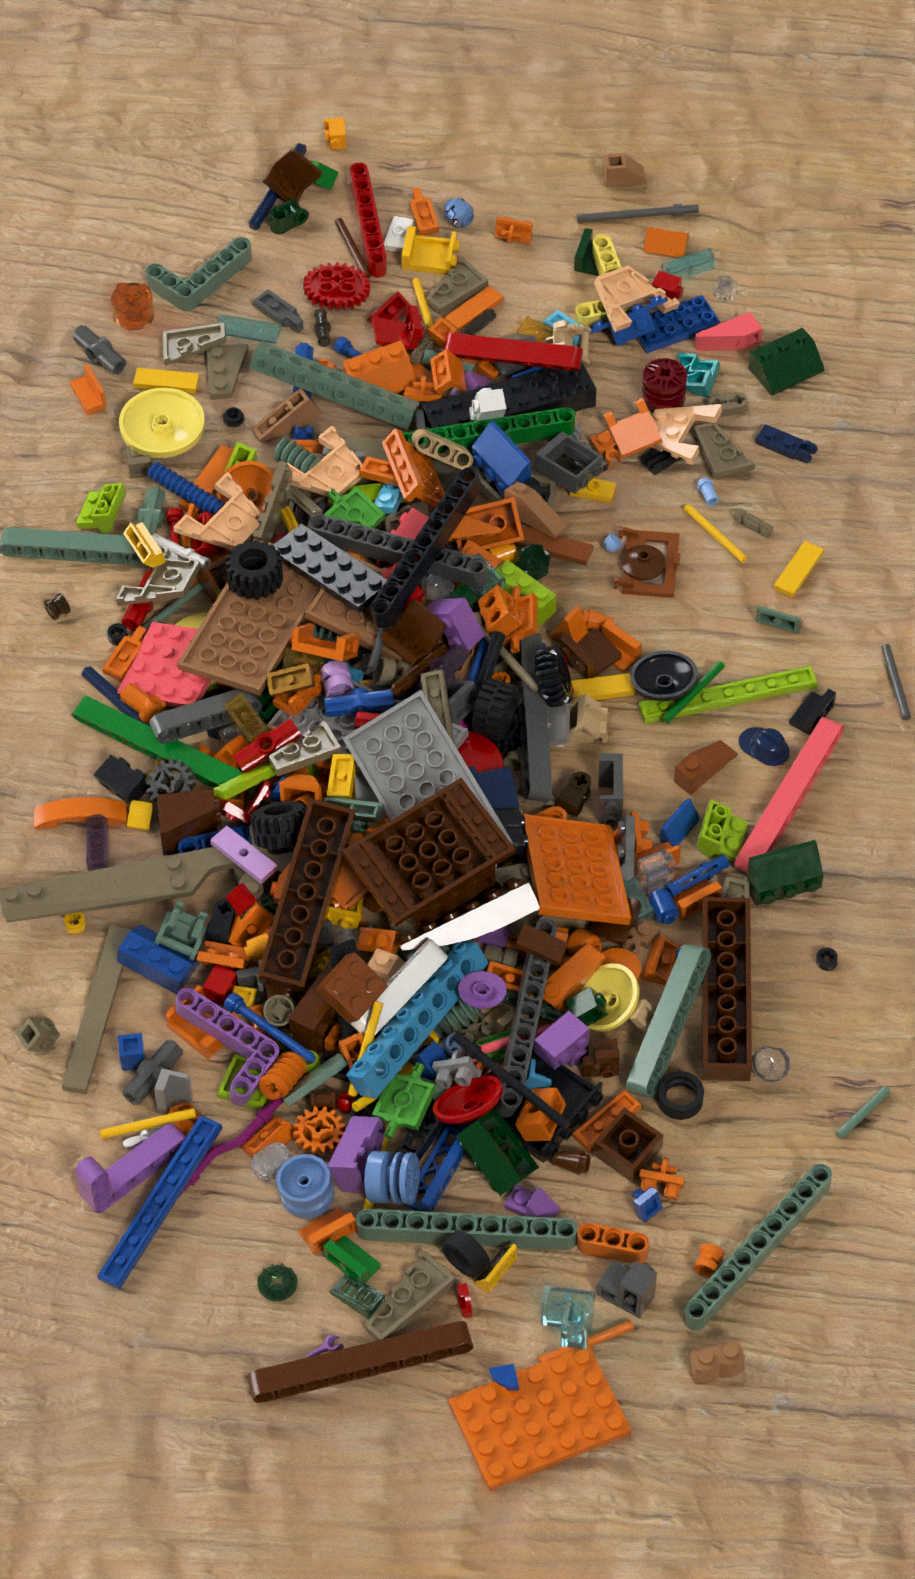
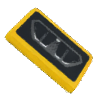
(497, 1268)

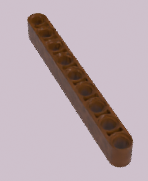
(359, 1361)

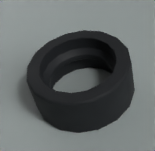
(685, 1079)
(465, 1254)

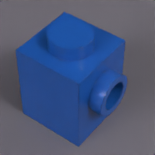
(426, 1055)

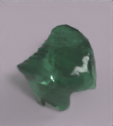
(534, 561)

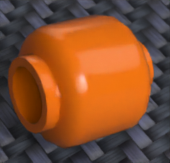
(579, 938)

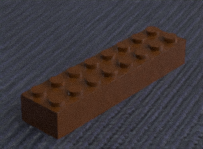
(306, 896)
(726, 989)

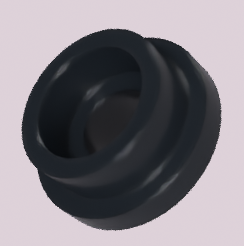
(233, 417)

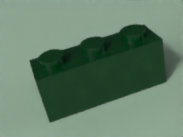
(786, 361)
(785, 873)
(497, 1152)

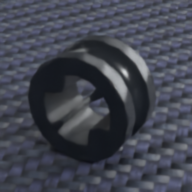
(116, 628)
(827, 966)

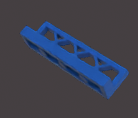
(443, 1172)

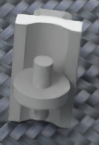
(457, 1069)

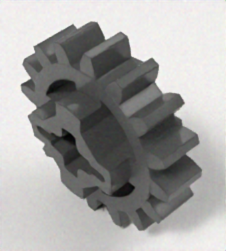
(161, 780)

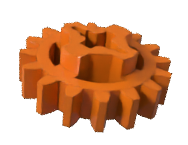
(316, 1128)

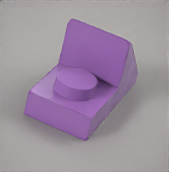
(531, 1204)

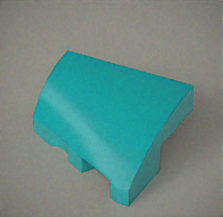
(700, 373)

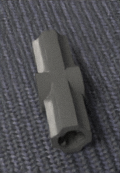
(99, 350)
(150, 1070)

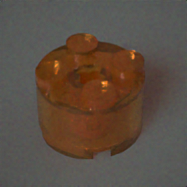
(132, 305)

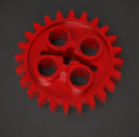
(336, 286)

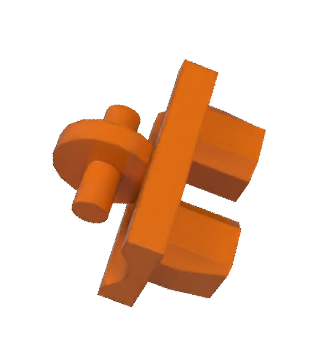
(513, 230)
(422, 391)
(641, 828)
(672, 1182)

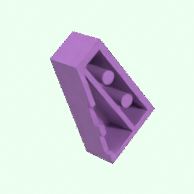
(352, 1152)

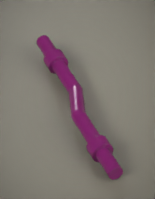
(262, 1117)

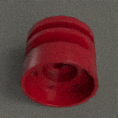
(664, 384)

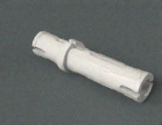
(175, 548)

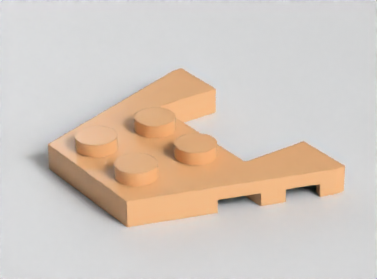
(624, 289)
(675, 424)
(335, 471)
(230, 525)

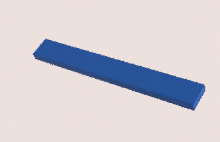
(159, 1202)

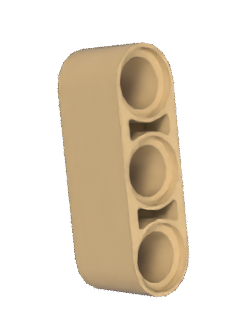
(435, 441)

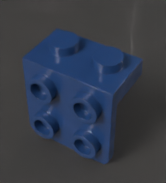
(497, 787)

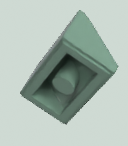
(778, 619)

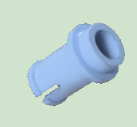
(705, 486)

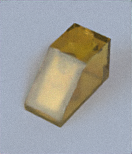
(245, 717)

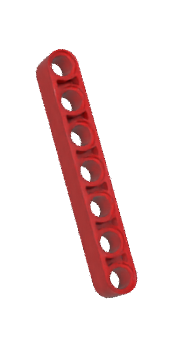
(368, 220)
(514, 351)

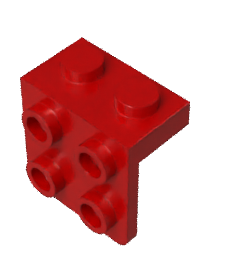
(392, 331)
(233, 812)

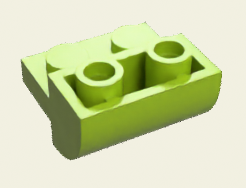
(102, 508)
(721, 832)

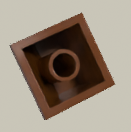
(186, 816)

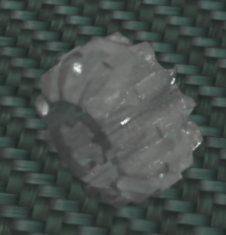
(269, 1161)

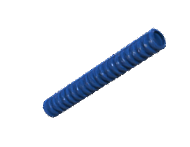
(185, 489)

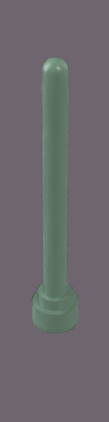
(174, 606)

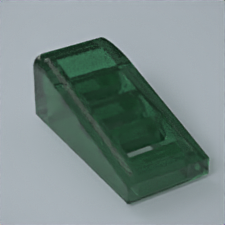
(359, 1306)

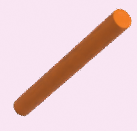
(593, 1339)

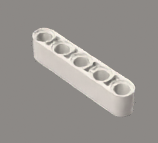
(405, 983)

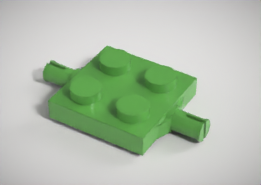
(355, 508)
(404, 1101)

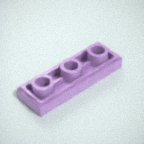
(244, 854)

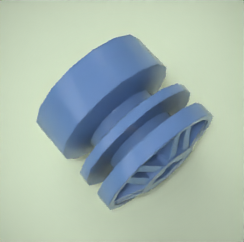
(392, 1177)

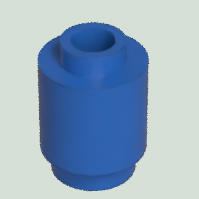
(663, 906)

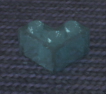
(571, 1311)

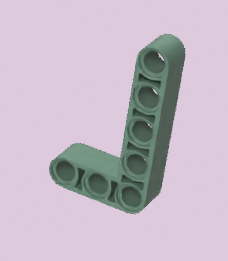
(202, 283)

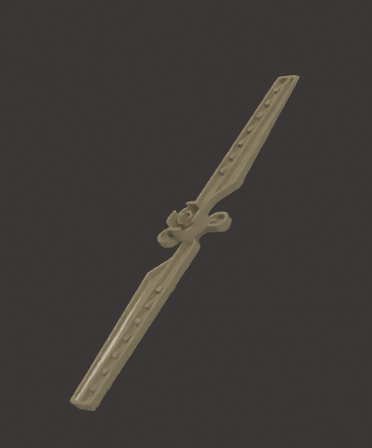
(132, 884)

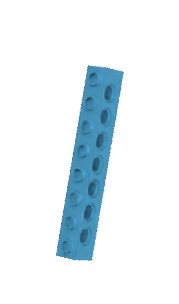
(415, 1021)

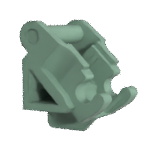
(182, 931)

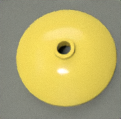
(618, 987)

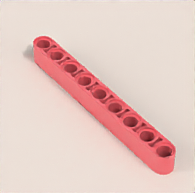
(791, 791)

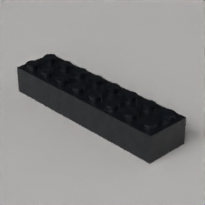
(522, 395)

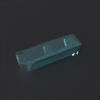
(690, 264)

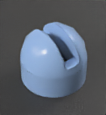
(612, 543)

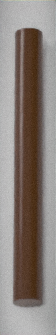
(352, 247)

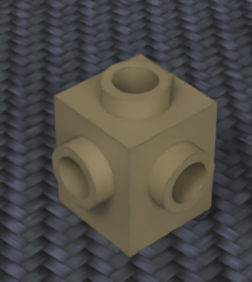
(38, 1034)

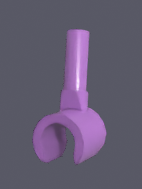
(327, 1346)

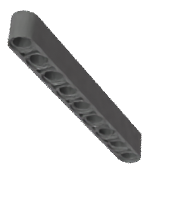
(392, 547)
(533, 727)
(522, 1025)

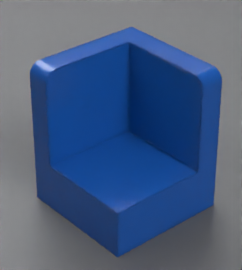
(131, 1051)

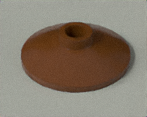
(643, 562)

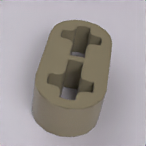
(729, 403)

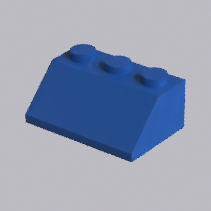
(500, 458)
(155, 961)

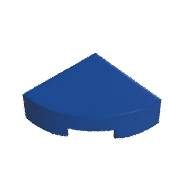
(505, 1376)

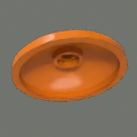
(251, 477)

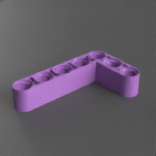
(232, 1039)
(105, 1187)

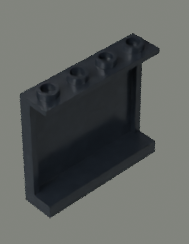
(579, 1099)

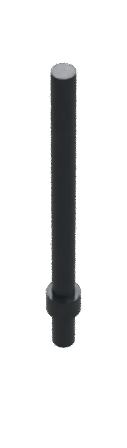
(473, 1050)

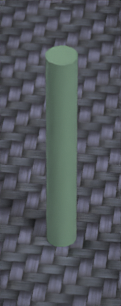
(863, 1112)

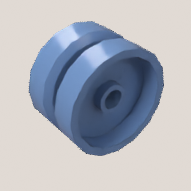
(305, 1186)

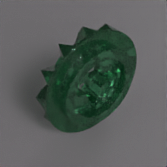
(277, 1292)

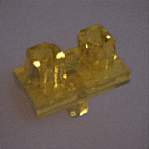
(295, 658)

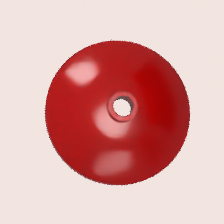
(470, 1102)

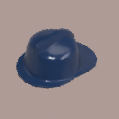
(765, 745)

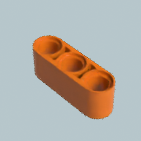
(604, 1234)

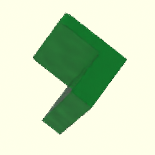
(351, 1259)

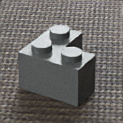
(628, 1287)

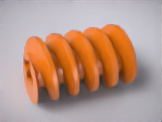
(282, 1076)

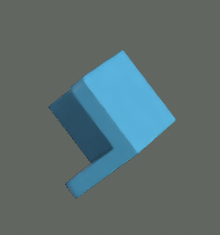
(534, 1079)

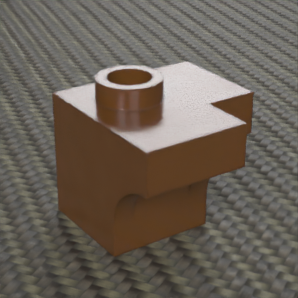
(603, 1060)

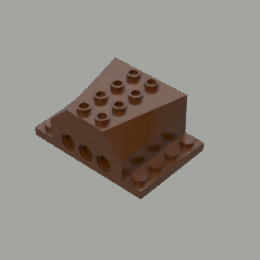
(431, 857)

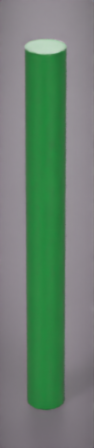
(700, 685)

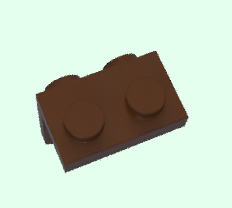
(291, 175)
(415, 633)
(590, 654)

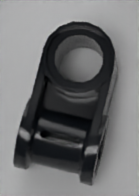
(220, 922)

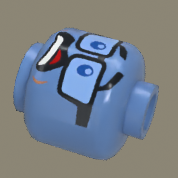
(458, 212)

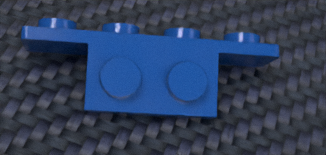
(641, 322)

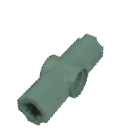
(151, 512)

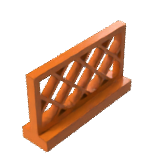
(412, 470)

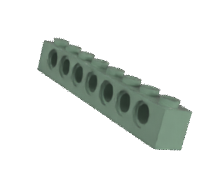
(334, 385)

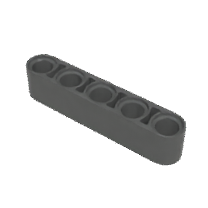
(197, 716)

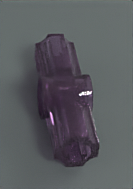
(450, 663)

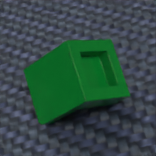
(328, 175)

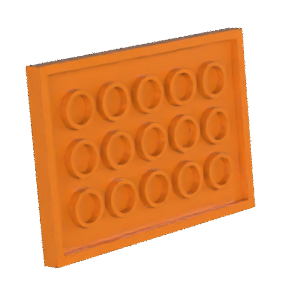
(575, 870)
(553, 1416)

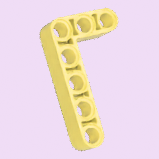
(605, 261)

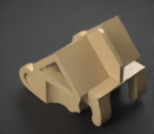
(564, 333)
(591, 721)

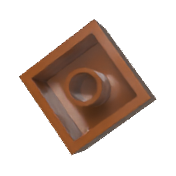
(351, 988)

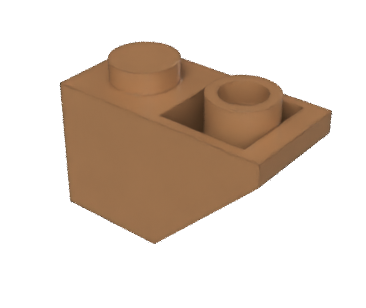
(622, 170)

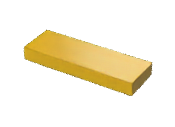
(156, 378)
(798, 569)
(604, 687)

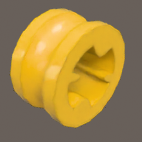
(75, 929)

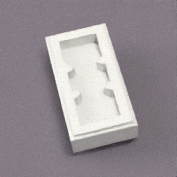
(397, 232)

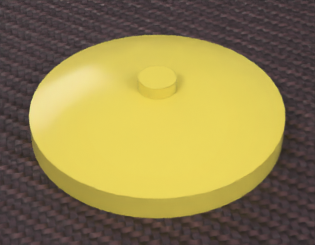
(162, 422)

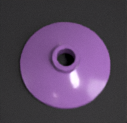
(482, 989)

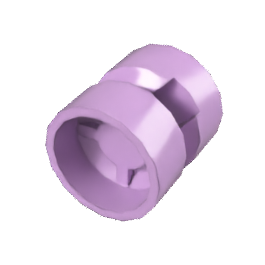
(336, 679)

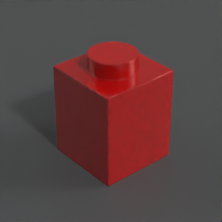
(670, 284)
(220, 984)

